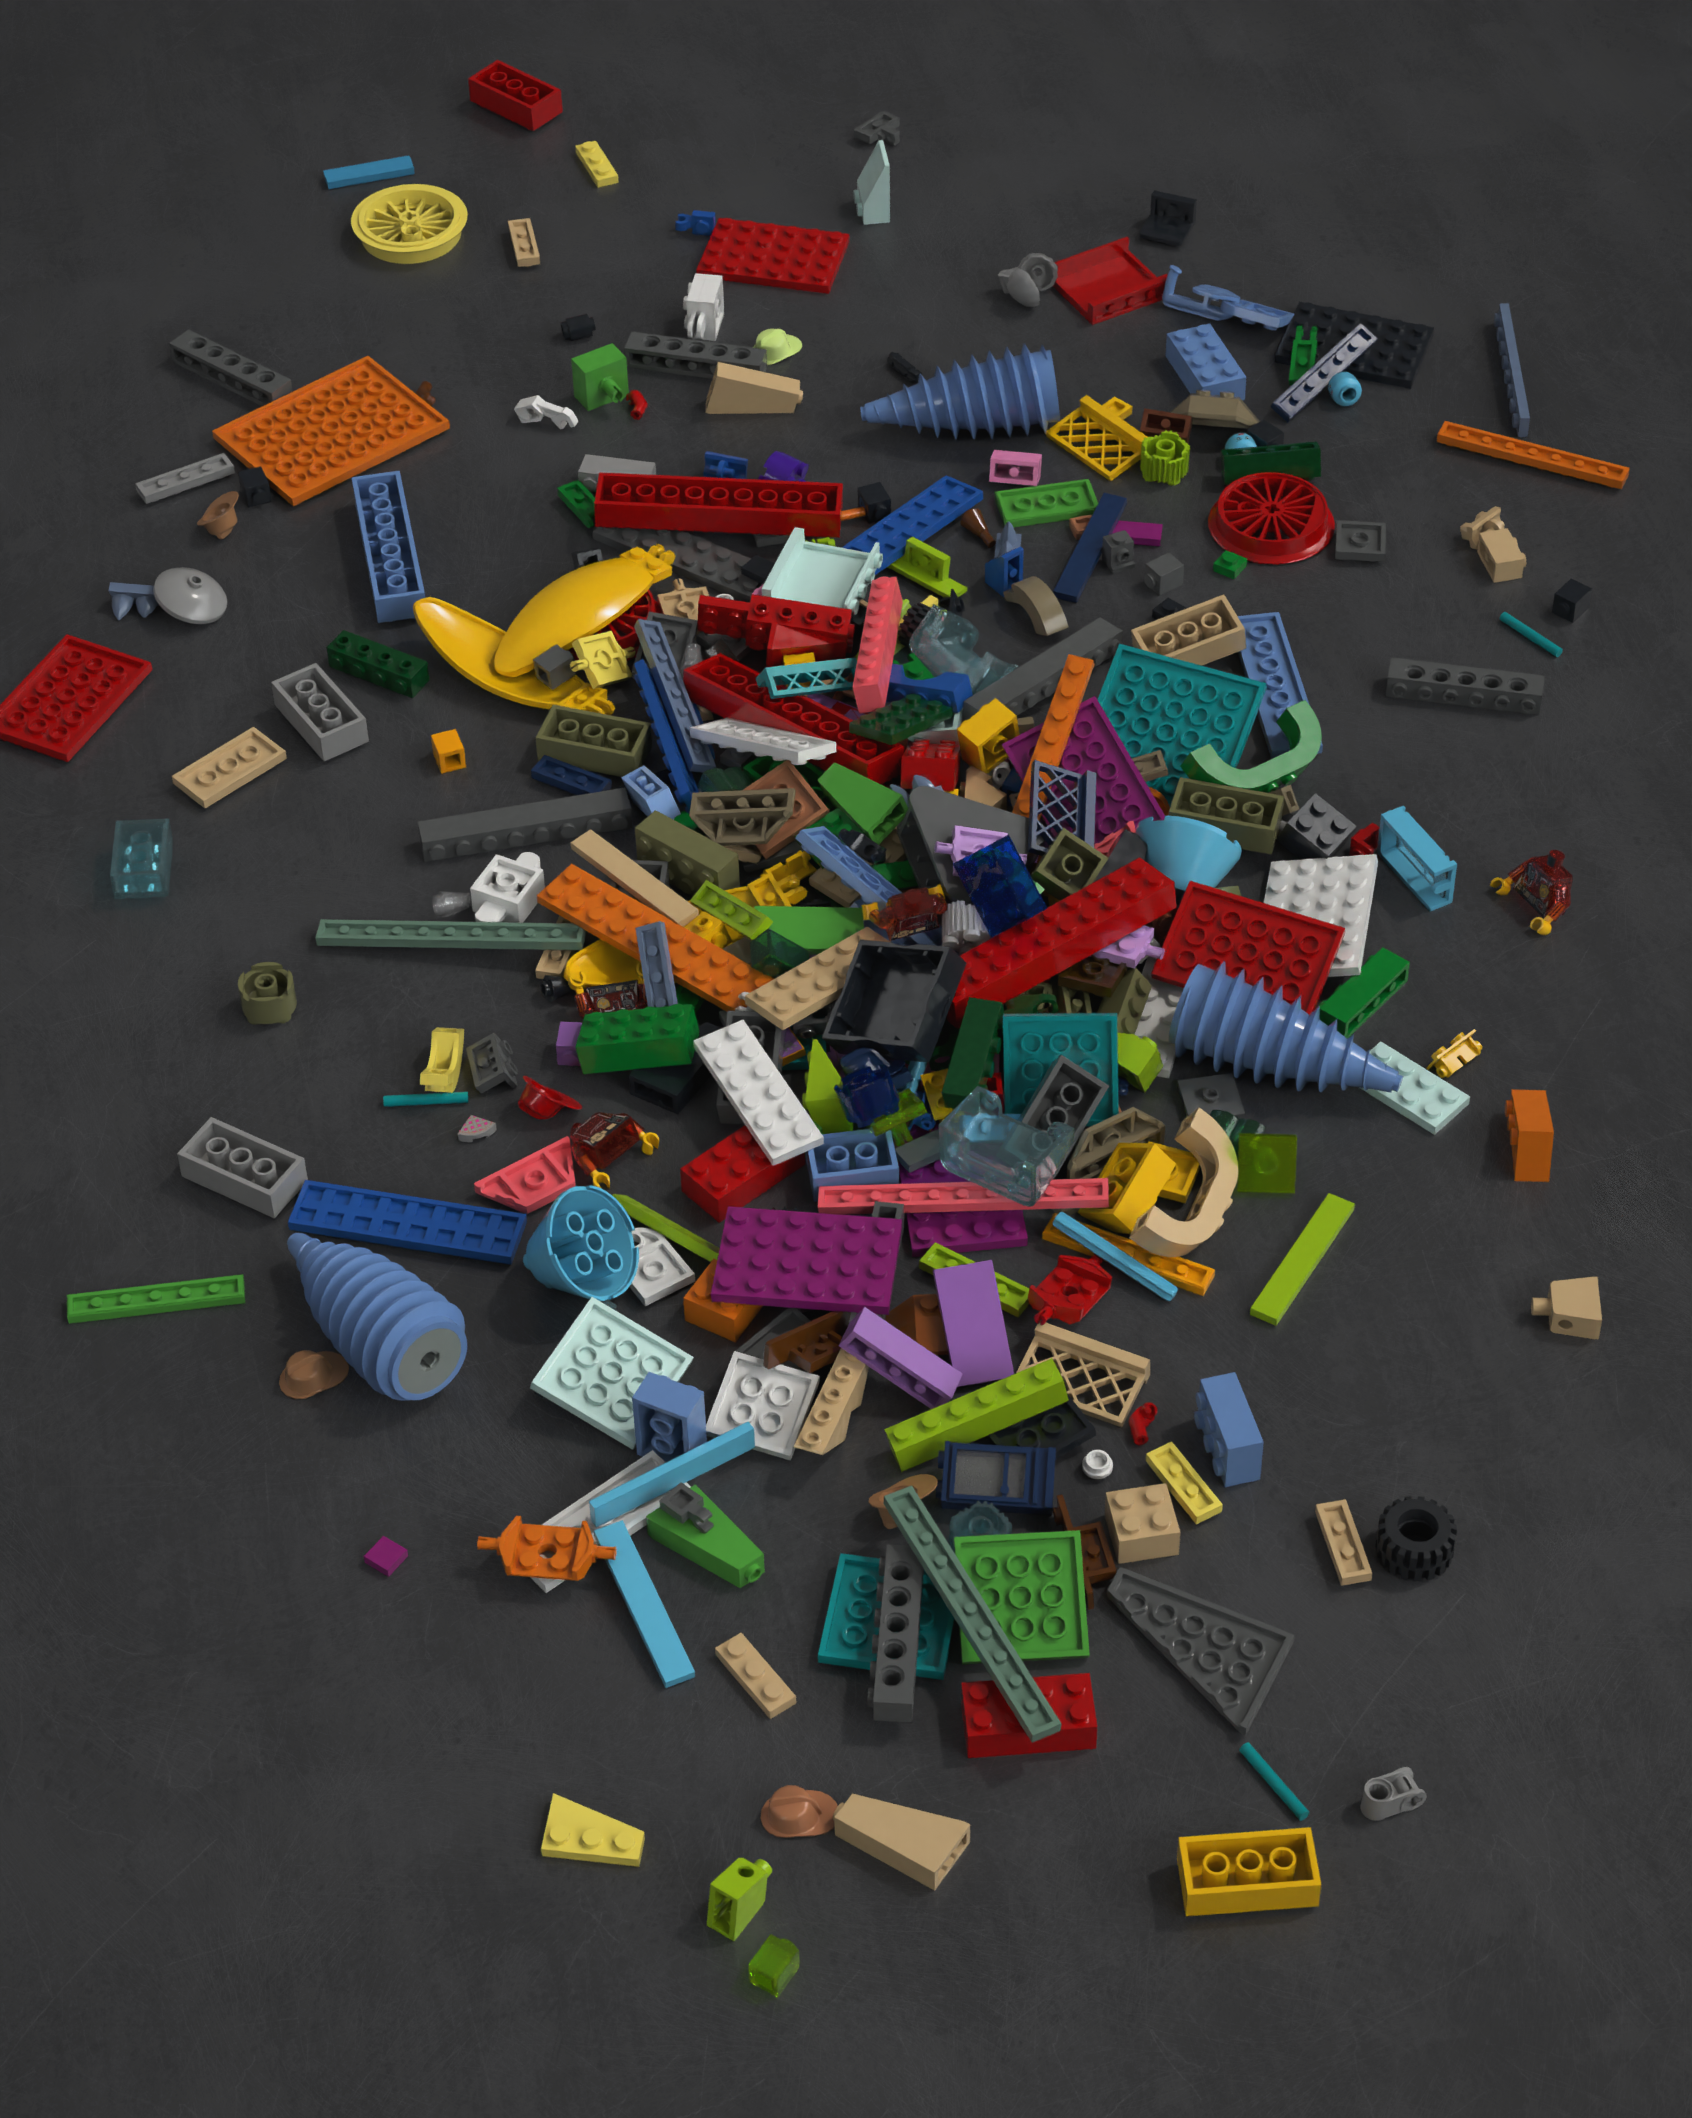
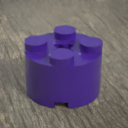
(784, 468)

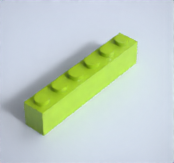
(977, 1414)

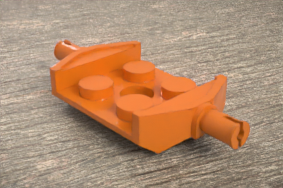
(524, 1543)

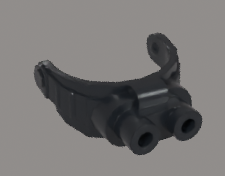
(863, 846)

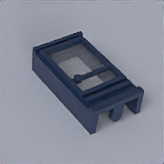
(1007, 1476)

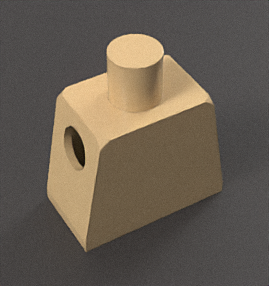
(1572, 1307)

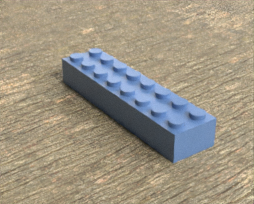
(388, 545)

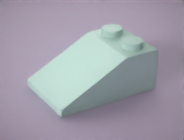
(874, 188)

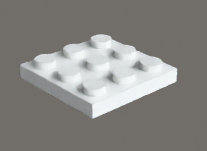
(770, 1400)

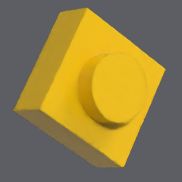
(1118, 407)

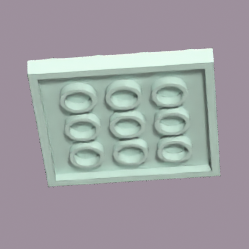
(603, 1366)

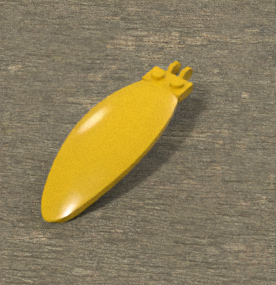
(579, 606)
(471, 649)
(609, 965)

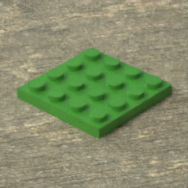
(1032, 1591)

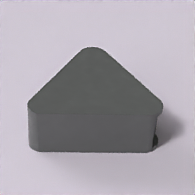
(932, 819)

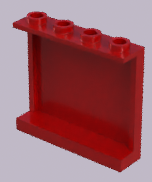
(1107, 282)

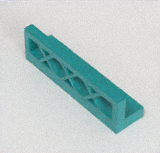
(808, 672)

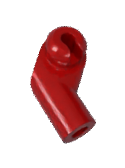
(637, 399)
(1140, 1421)

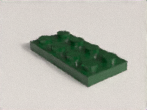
(900, 719)

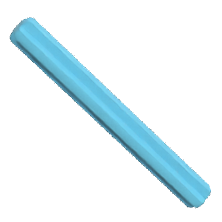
(1115, 1256)

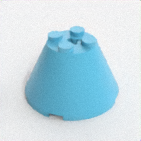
(1188, 851)
(584, 1245)

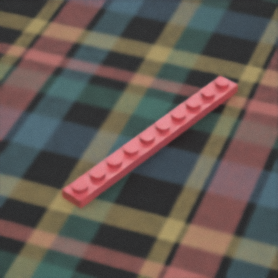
(958, 1197)

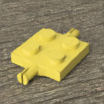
(602, 659)

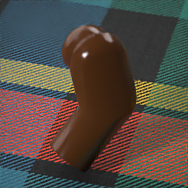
(424, 393)

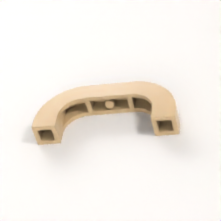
(1219, 1166)

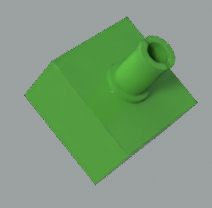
(600, 377)

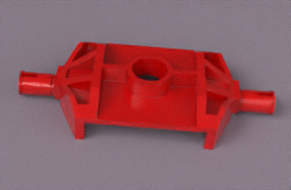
(1073, 1276)

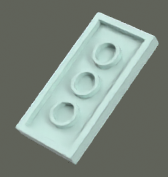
(1422, 1094)

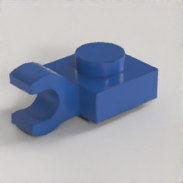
(700, 222)

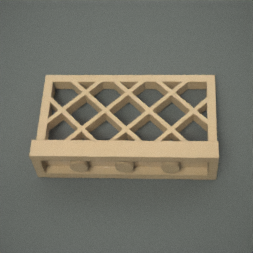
(1096, 1356)

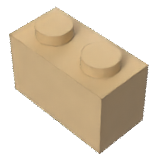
(1501, 555)

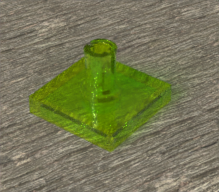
(910, 1108)
(1266, 1163)

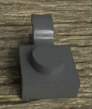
(686, 1504)

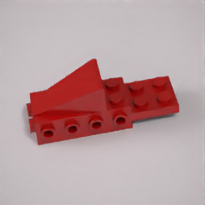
(768, 629)

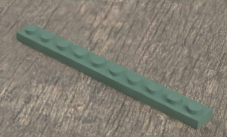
(450, 934)
(972, 1614)

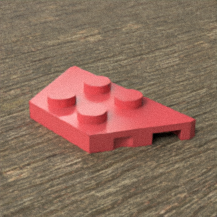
(533, 1179)

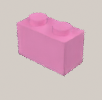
(1015, 467)

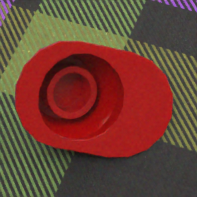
(543, 1101)

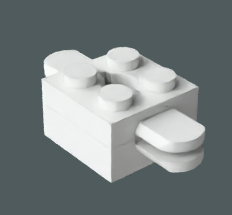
(704, 307)
(507, 889)

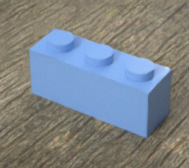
(650, 793)

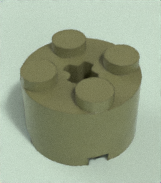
(267, 994)

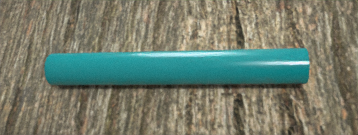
(1531, 634)
(425, 1099)
(1274, 1781)

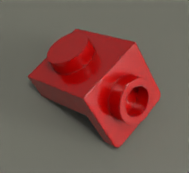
(1365, 841)

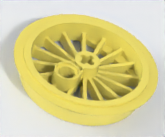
(409, 234)

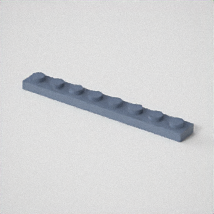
(1512, 374)
(673, 694)

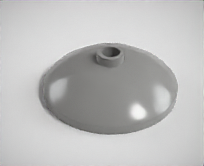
(190, 595)

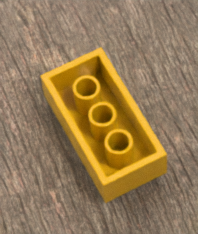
(1248, 1871)

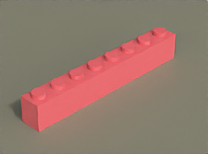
(877, 644)

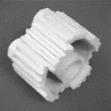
(963, 927)

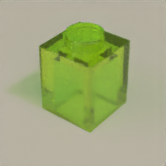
(774, 1965)

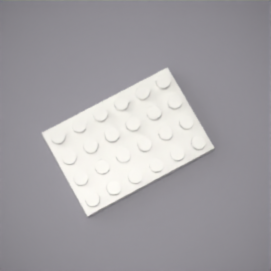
(1331, 891)

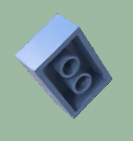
(852, 1160)
(668, 1417)
(1229, 1429)

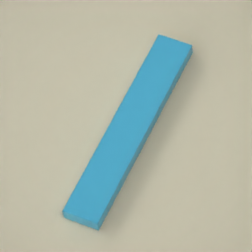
(671, 1474)
(645, 1606)

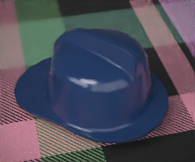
(867, 1057)

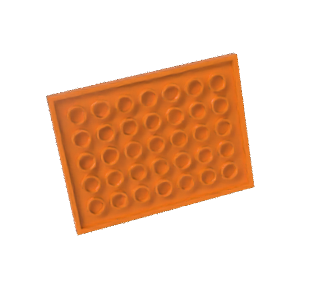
(331, 430)

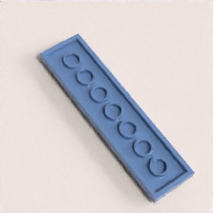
(1271, 661)
(857, 874)

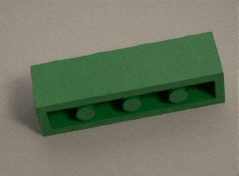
(1365, 993)

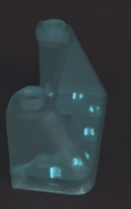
(946, 645)
(1000, 1150)

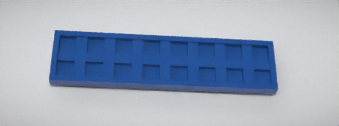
(917, 519)
(668, 742)
(408, 1222)

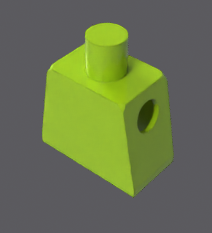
(737, 1896)

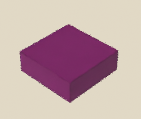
(385, 1556)

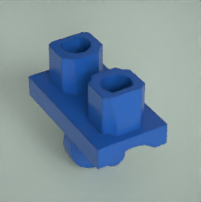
(725, 466)

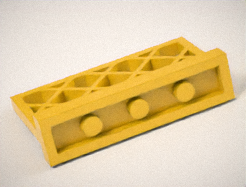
(1113, 429)

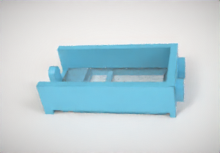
(1416, 859)

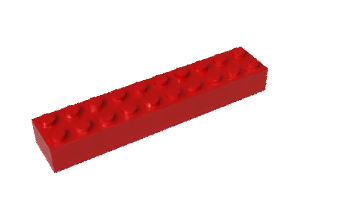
(718, 504)
(733, 693)
(1063, 935)

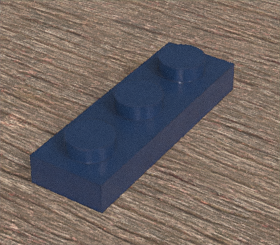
(568, 777)

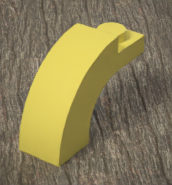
(444, 1060)

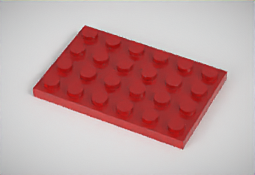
(774, 255)
(69, 697)
(1249, 936)

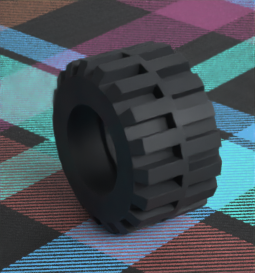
(1412, 1557)

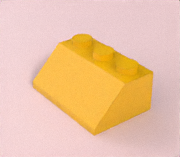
(1135, 1180)

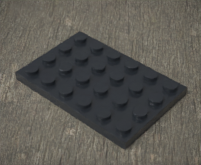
(1390, 360)

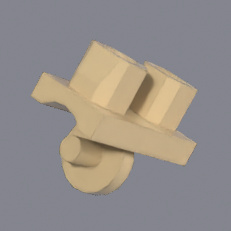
(1483, 522)

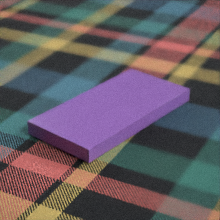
(973, 1322)

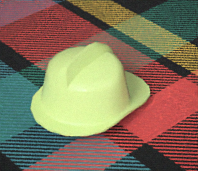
(778, 345)

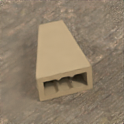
(751, 391)
(903, 1837)

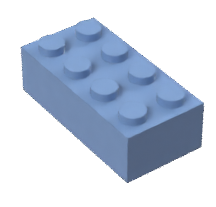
(1204, 361)

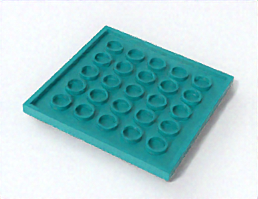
(1177, 709)

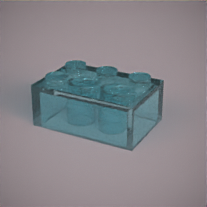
(141, 858)

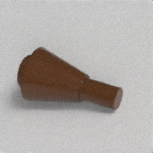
(975, 523)

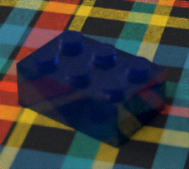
(1000, 886)

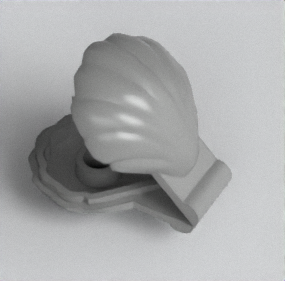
(1025, 283)

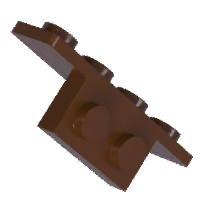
(810, 1344)
(1096, 1555)

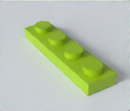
(731, 910)
(1011, 1294)

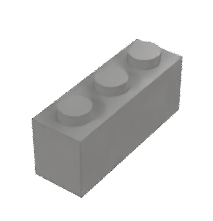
(593, 464)

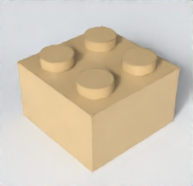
(1142, 1523)

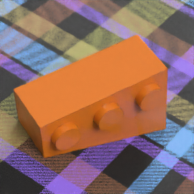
(1530, 1134)

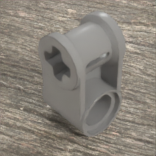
(1395, 1792)

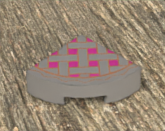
(476, 1128)

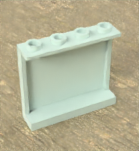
(822, 573)

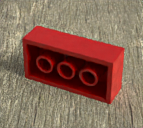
(515, 95)
(935, 762)
(733, 1174)
(995, 1731)

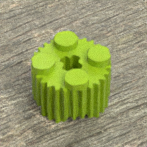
(1164, 458)

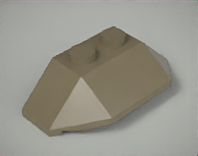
(1216, 410)
(742, 815)
(1100, 1140)

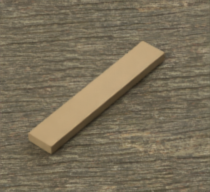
(633, 878)

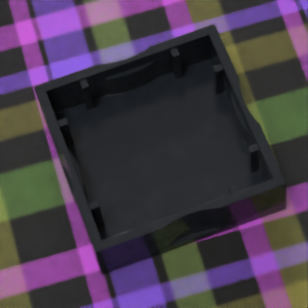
(895, 999)

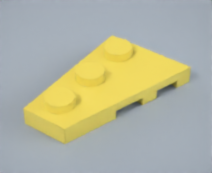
(589, 1836)

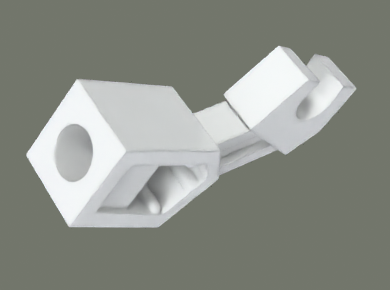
(535, 408)

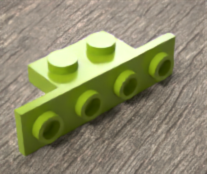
(928, 568)

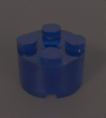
(867, 1095)

